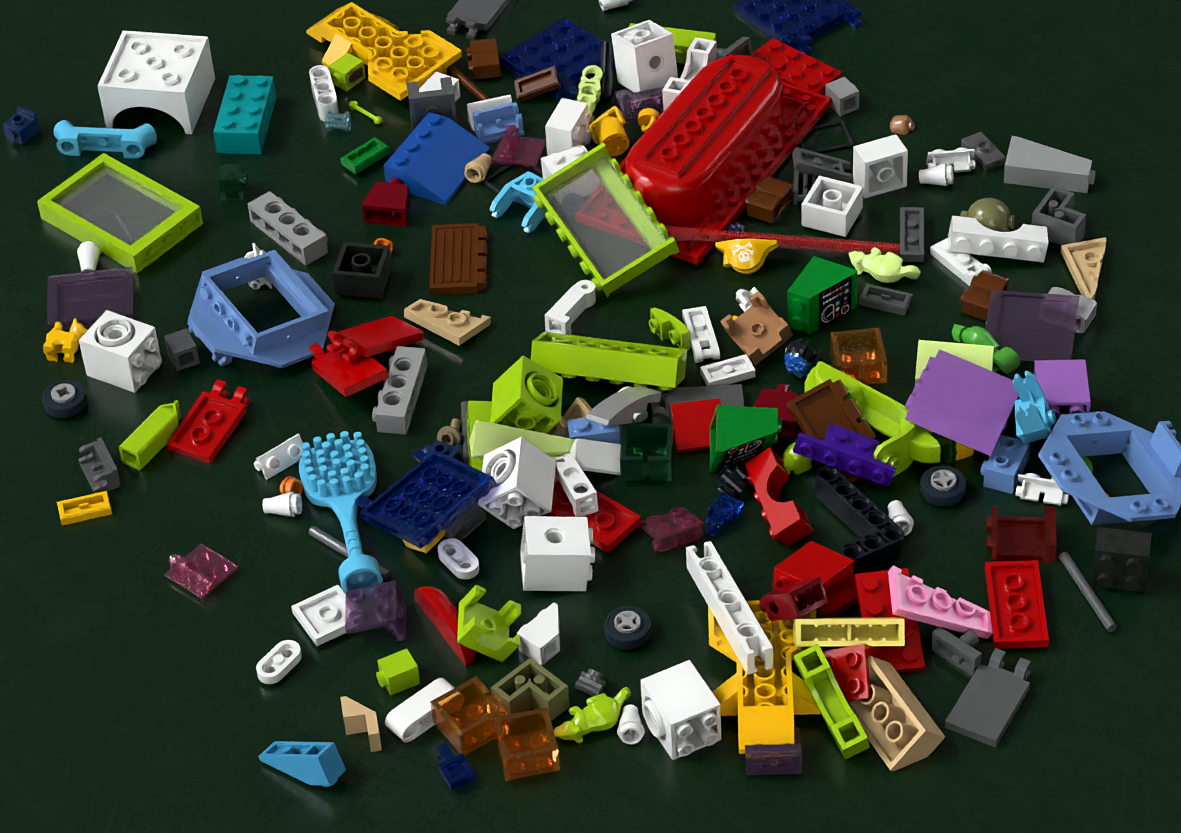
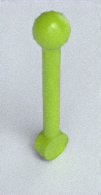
(354, 105)

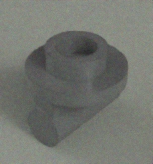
(590, 682)

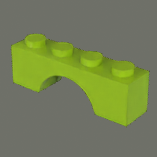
(831, 701)

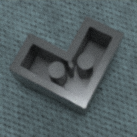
(1057, 214)

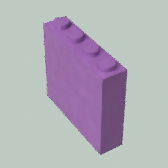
(962, 402)

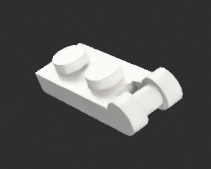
(961, 264)
(701, 334)

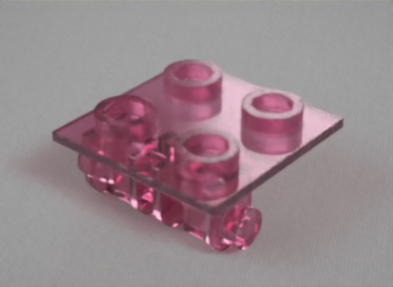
(518, 149)
(665, 527)
(200, 570)

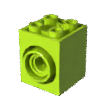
(527, 397)

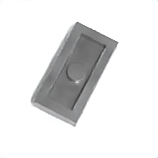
(984, 151)

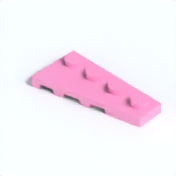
(935, 607)

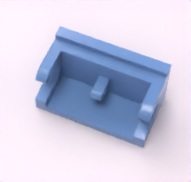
(492, 122)

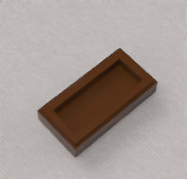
(537, 84)

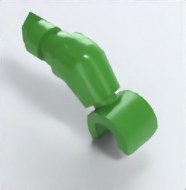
(1003, 359)

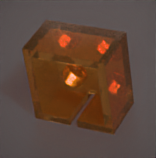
(860, 355)
(467, 715)
(526, 743)

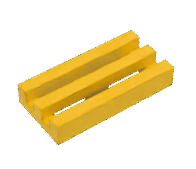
(84, 508)

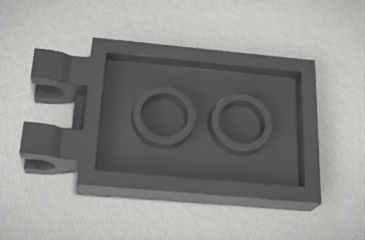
(474, 15)
(728, 394)
(990, 700)

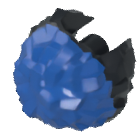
(801, 359)

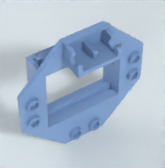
(230, 334)
(1151, 455)

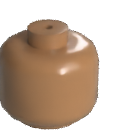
(901, 124)

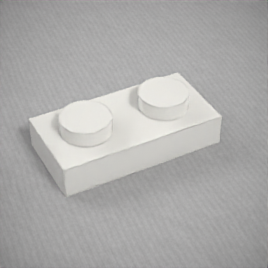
(728, 371)

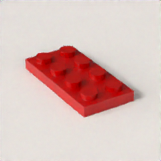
(797, 66)
(609, 524)
(875, 602)
(1016, 604)

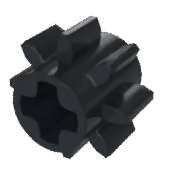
(731, 481)

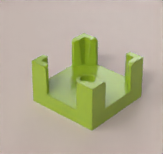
(486, 628)

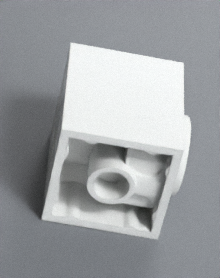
(644, 56)
(120, 351)
(523, 482)
(556, 553)
(681, 710)

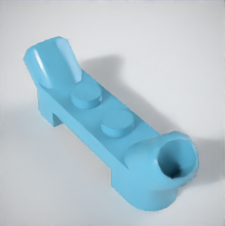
(129, 141)

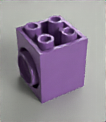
(1064, 385)

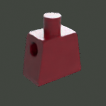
(387, 204)
(778, 399)
(781, 604)

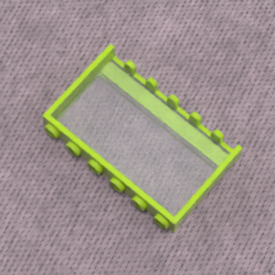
(603, 220)

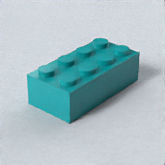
(245, 114)

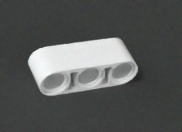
(323, 91)
(415, 713)

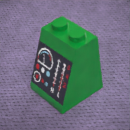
(821, 295)
(741, 434)

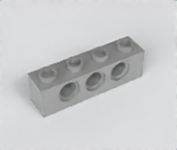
(288, 228)
(400, 390)

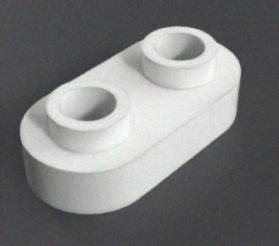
(458, 558)
(275, 664)

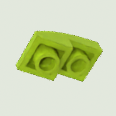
(668, 327)

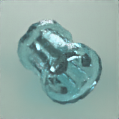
(338, 121)

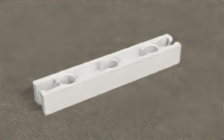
(729, 608)

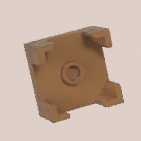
(757, 329)

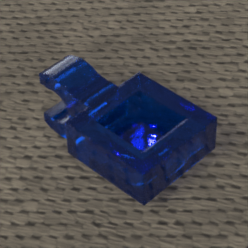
(722, 510)
(454, 769)

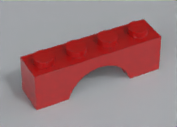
(768, 477)

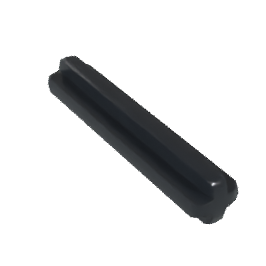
(607, 57)

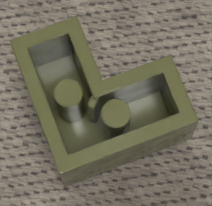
(533, 688)

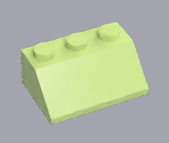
(977, 354)

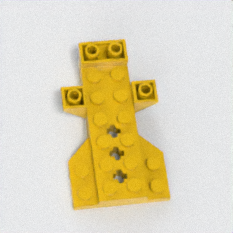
(390, 54)
(767, 697)

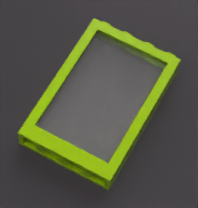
(120, 212)

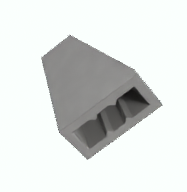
(1045, 167)

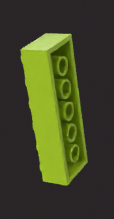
(610, 360)

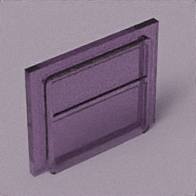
(89, 296)
(1033, 323)

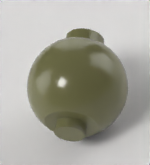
(991, 214)

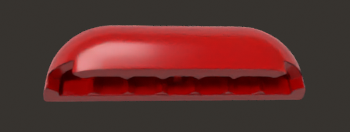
(445, 618)

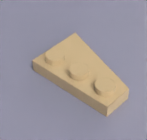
(446, 323)

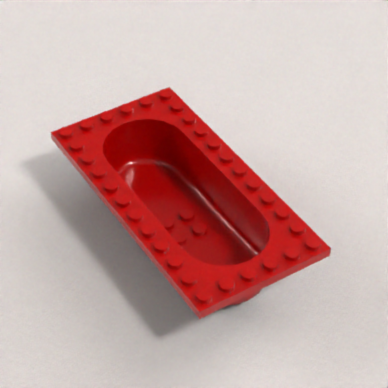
(718, 144)

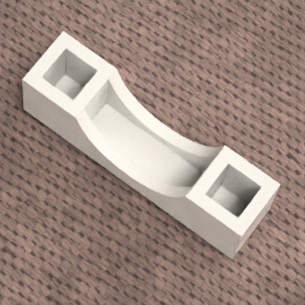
(698, 56)
(971, 237)

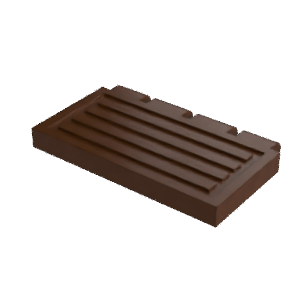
(458, 259)
(826, 405)

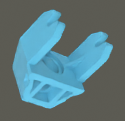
(520, 191)
(1032, 410)

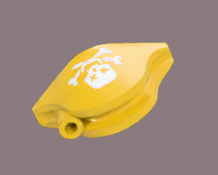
(746, 254)

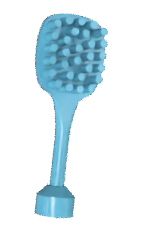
(334, 478)

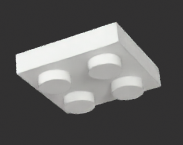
(322, 615)

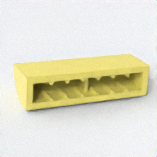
(849, 631)

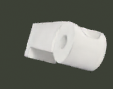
(570, 307)
(576, 485)

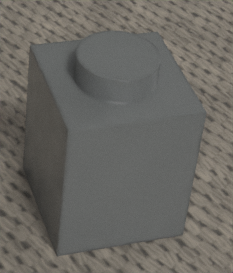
(181, 349)

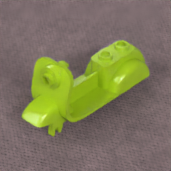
(885, 415)

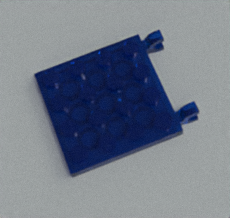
(797, 20)
(560, 46)
(426, 498)

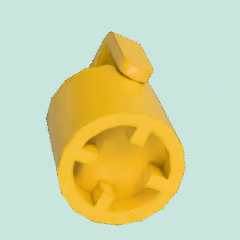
(610, 131)

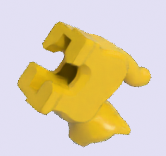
(63, 342)

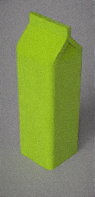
(150, 436)

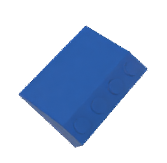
(434, 158)

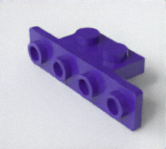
(847, 452)

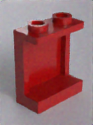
(813, 562)

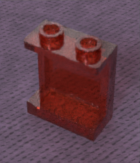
(1022, 537)

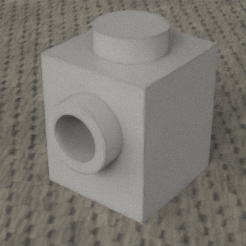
(844, 96)

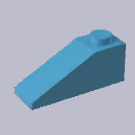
(307, 761)

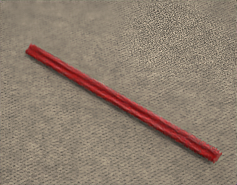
(784, 241)

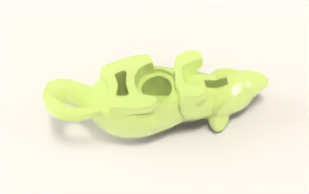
(590, 88)
(883, 268)

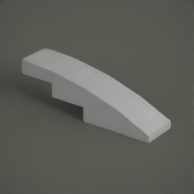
(622, 405)

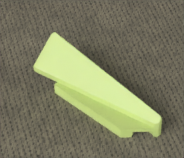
(490, 436)

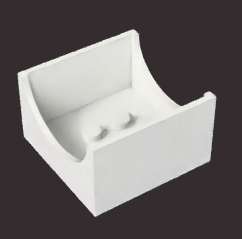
(158, 73)

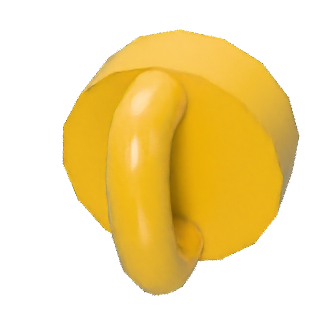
(647, 117)

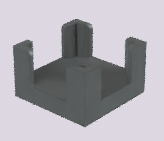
(436, 101)

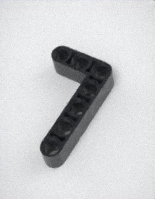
(879, 535)

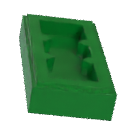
(365, 155)

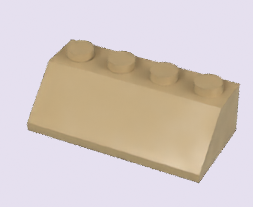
(895, 718)

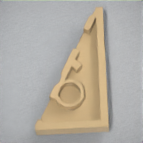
(1085, 263)

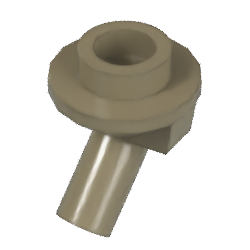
(451, 433)

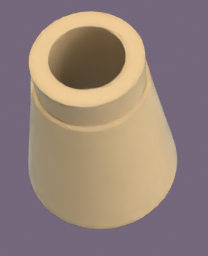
(477, 169)

